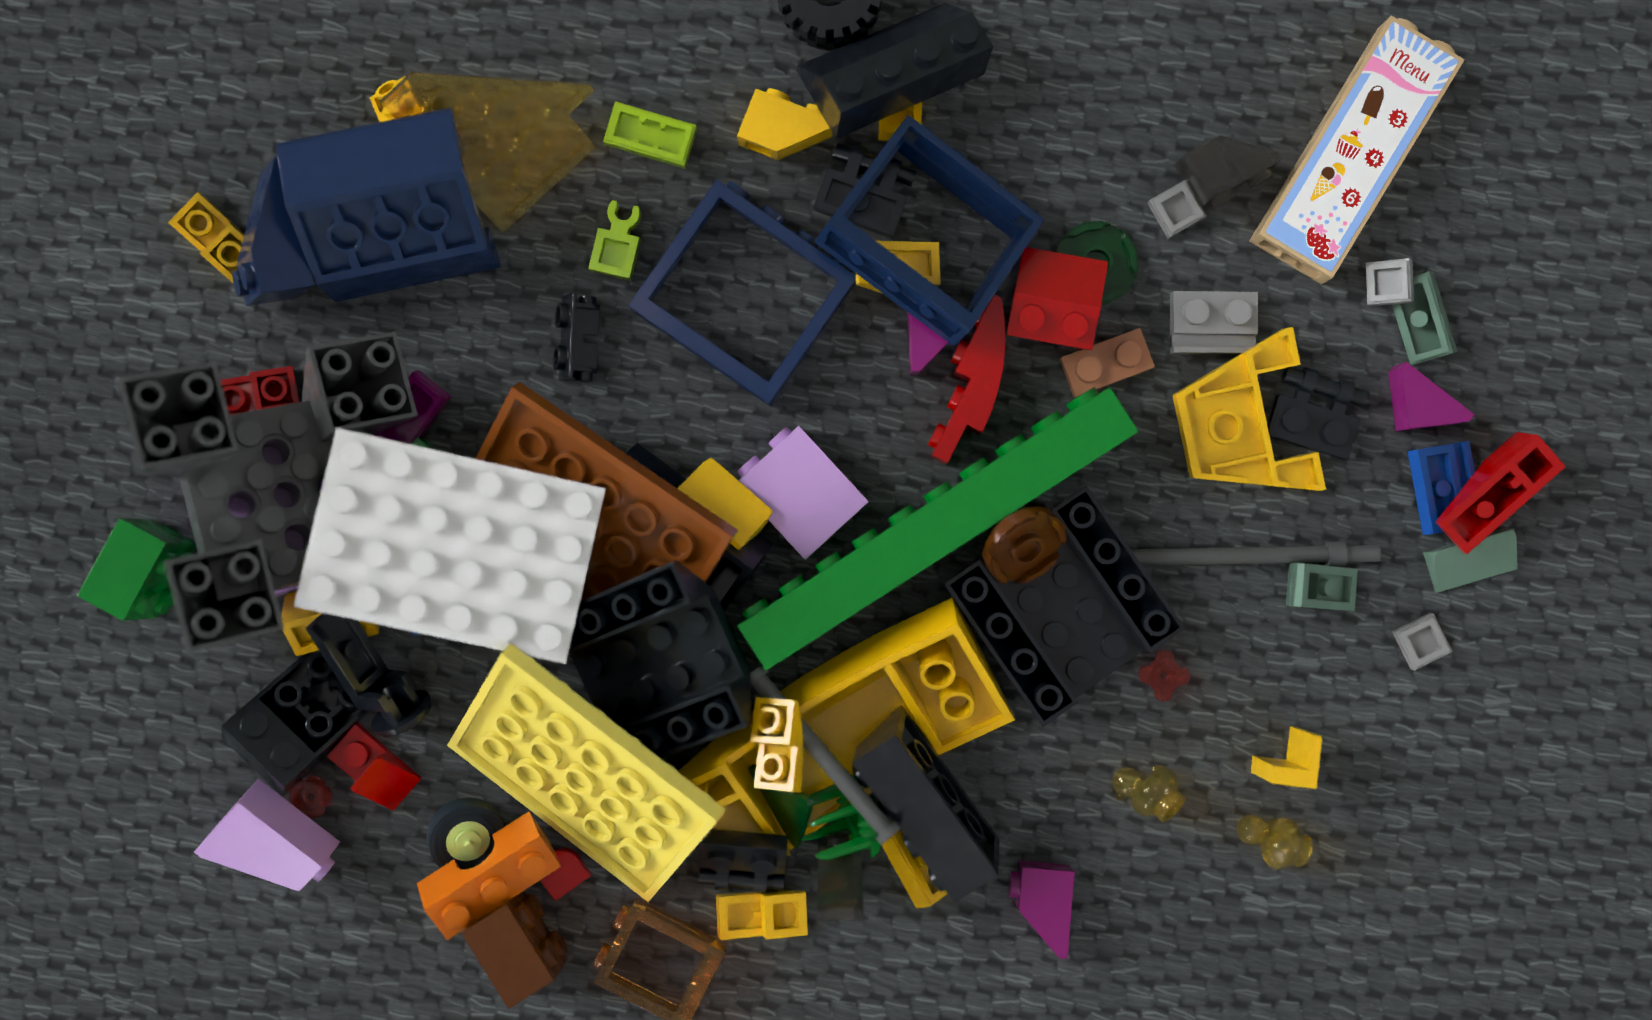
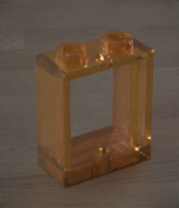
(711, 947)

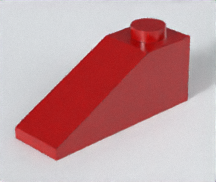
(1499, 489)

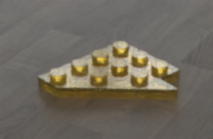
(511, 131)

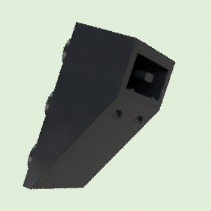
(293, 722)

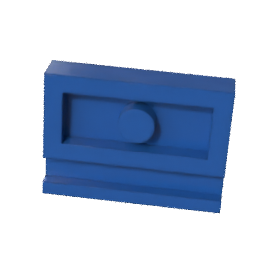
(1438, 478)

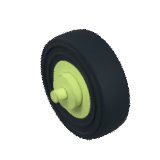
(463, 832)

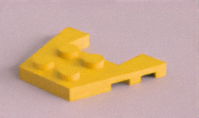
(1227, 425)

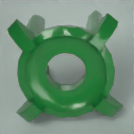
(861, 833)

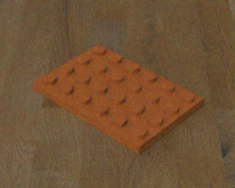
(641, 515)

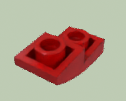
(260, 390)

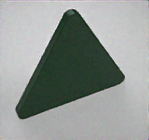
(790, 810)

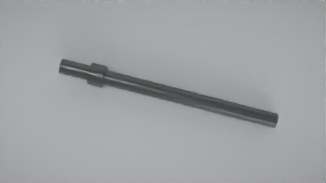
(1332, 554)

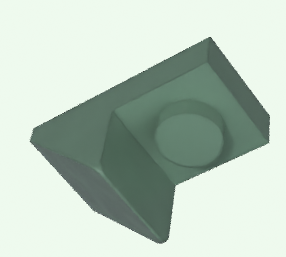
(1321, 587)

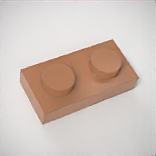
(1107, 362)

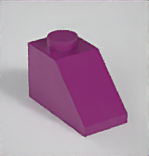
(1045, 900)

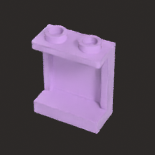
(802, 489)

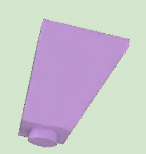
(270, 840)

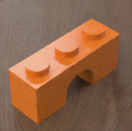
(462, 897)

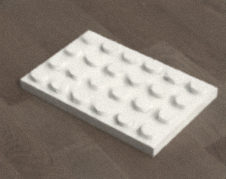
(449, 546)

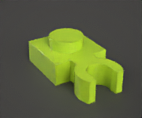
(616, 249)

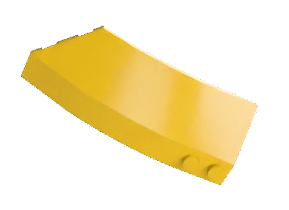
(921, 663)

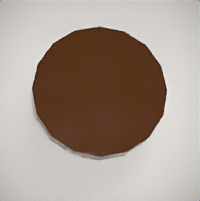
(1024, 545)

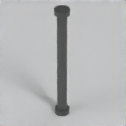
(832, 766)

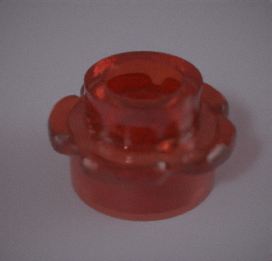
(322, 794)

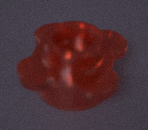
(1151, 675)

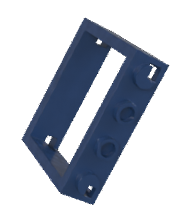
(771, 223)
(897, 278)

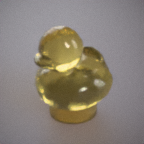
(1152, 796)
(1279, 840)

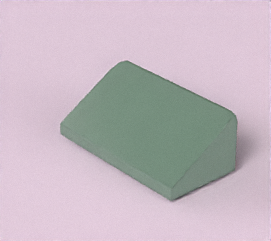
(1425, 322)
(1491, 557)

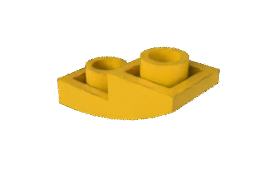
(210, 233)
(780, 740)

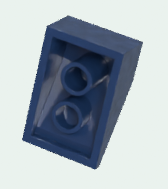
(270, 255)

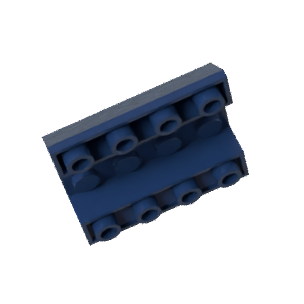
(385, 205)

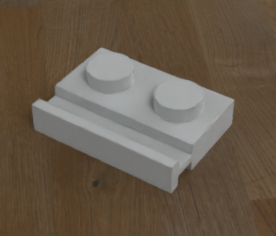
(1213, 322)

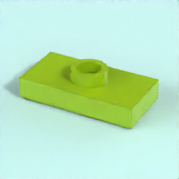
(650, 135)

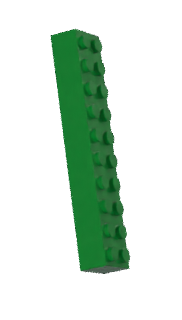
(939, 527)

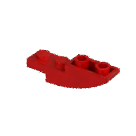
(981, 365)

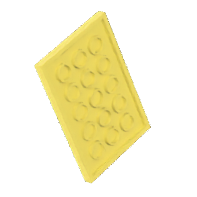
(583, 774)

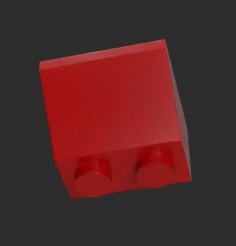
(1057, 298)

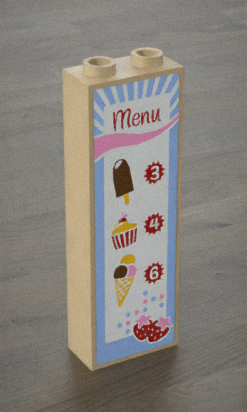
(1357, 149)

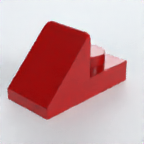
(374, 767)

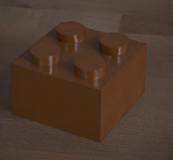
(517, 948)

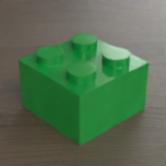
(131, 571)

